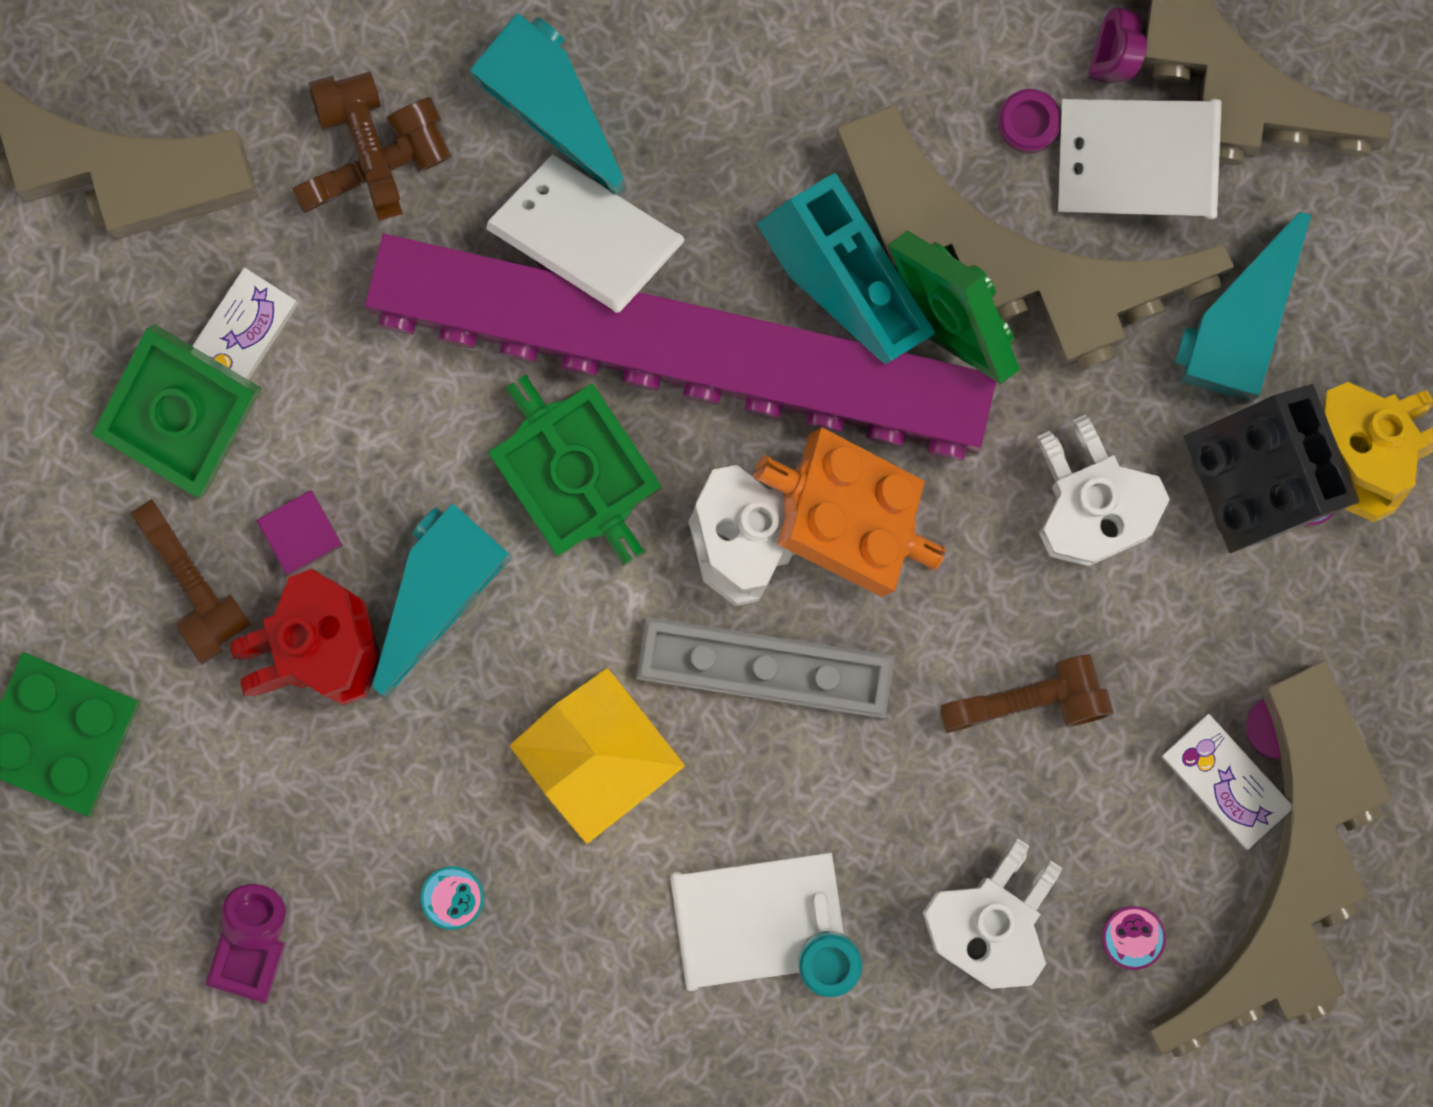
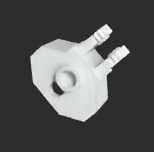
(1096, 494)
(752, 520)
(997, 917)

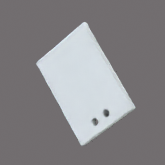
(1140, 157)
(585, 233)
(752, 917)

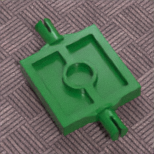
(575, 470)

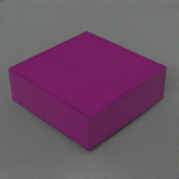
(299, 533)
(245, 970)

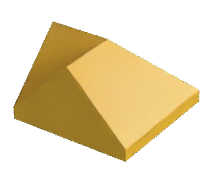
(596, 755)

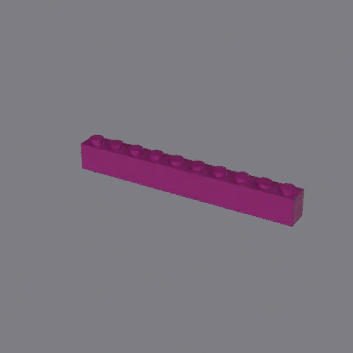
(680, 345)

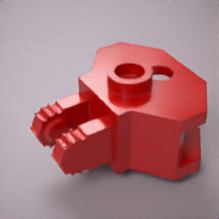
(316, 640)

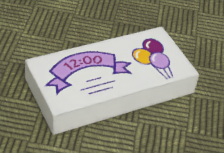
(246, 323)
(1227, 781)

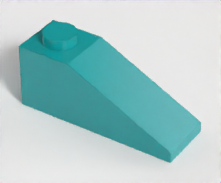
(539, 86)
(845, 268)
(1238, 332)
(438, 584)

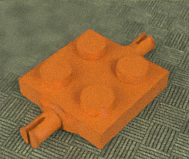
(850, 512)

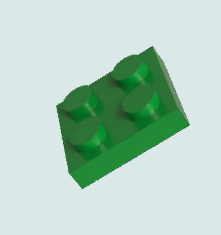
(956, 305)
(176, 411)
(61, 733)

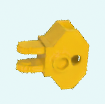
(1378, 444)

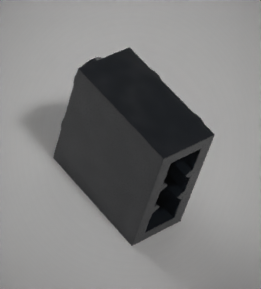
(1271, 468)

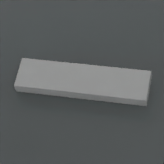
(765, 668)

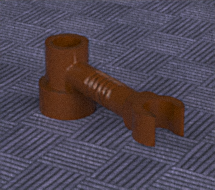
(350, 103)
(416, 141)
(212, 620)
(1074, 690)

